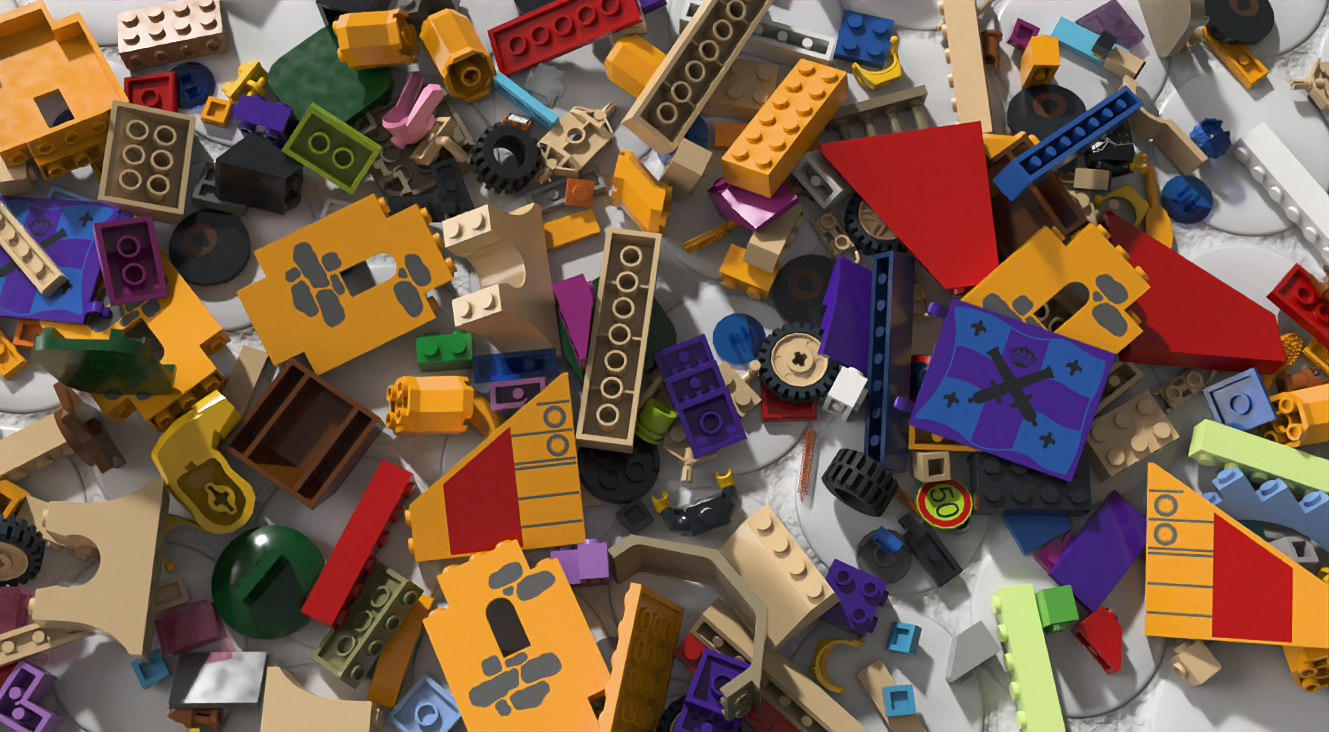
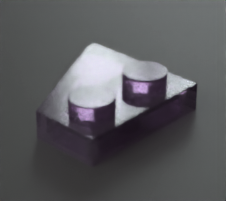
(1114, 20)

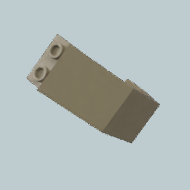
(706, 567)

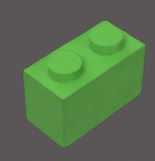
(1056, 608)

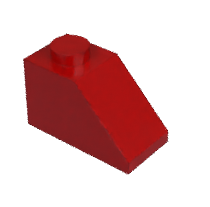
(1101, 638)

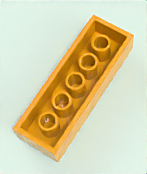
(785, 127)

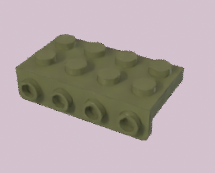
(370, 625)

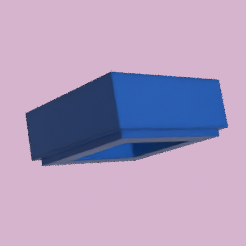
(886, 540)

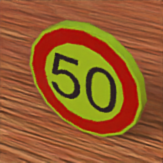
(944, 504)

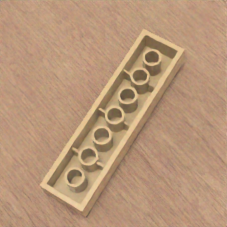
(692, 71)
(619, 340)

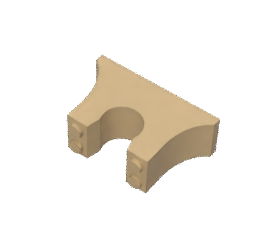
(514, 276)
(125, 589)
(295, 709)

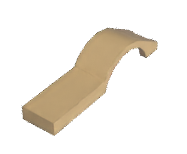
(1165, 134)

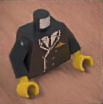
(1116, 154)
(701, 514)

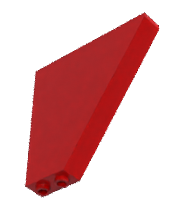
(929, 195)
(1191, 314)

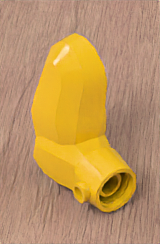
(190, 457)

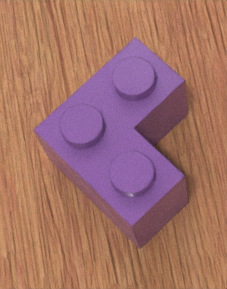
(514, 393)
(585, 565)
(22, 699)

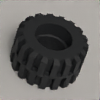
(514, 140)
(860, 482)

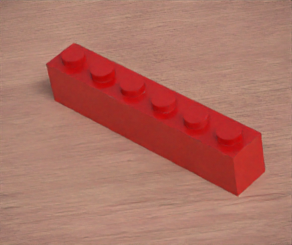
(359, 545)

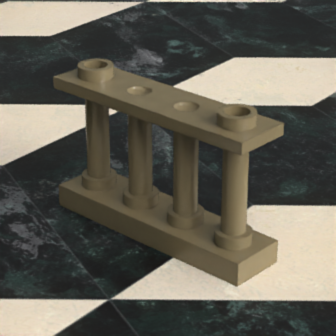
(885, 106)

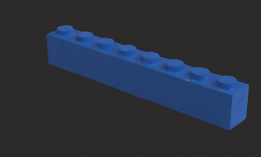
(1067, 143)

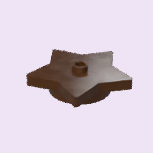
(85, 431)

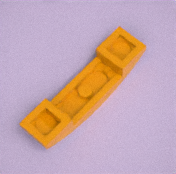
(396, 656)

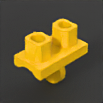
(250, 82)

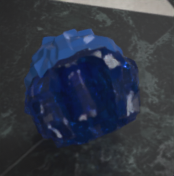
(1211, 138)

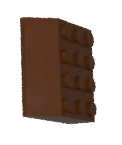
(1041, 205)
(304, 435)

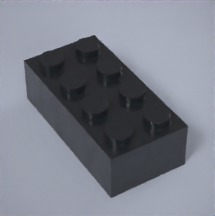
(1016, 490)

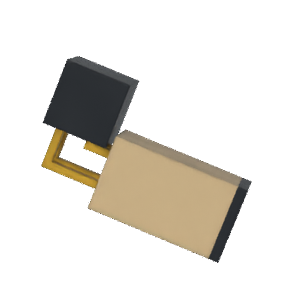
(1118, 61)
(1087, 178)

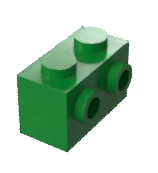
(445, 352)

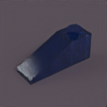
(514, 365)

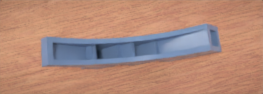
(1272, 504)

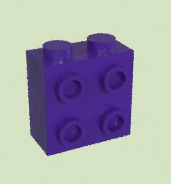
(266, 119)
(859, 598)

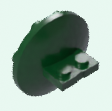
(266, 581)

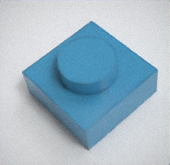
(904, 638)
(152, 672)
(898, 700)

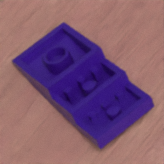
(847, 315)
(699, 396)
(1101, 551)
(703, 704)

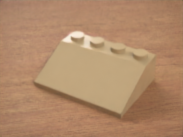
(147, 161)
(779, 575)

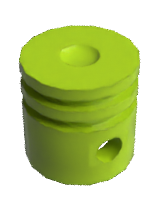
(654, 421)

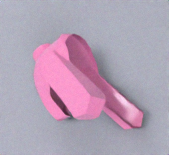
(413, 126)

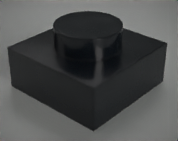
(635, 516)

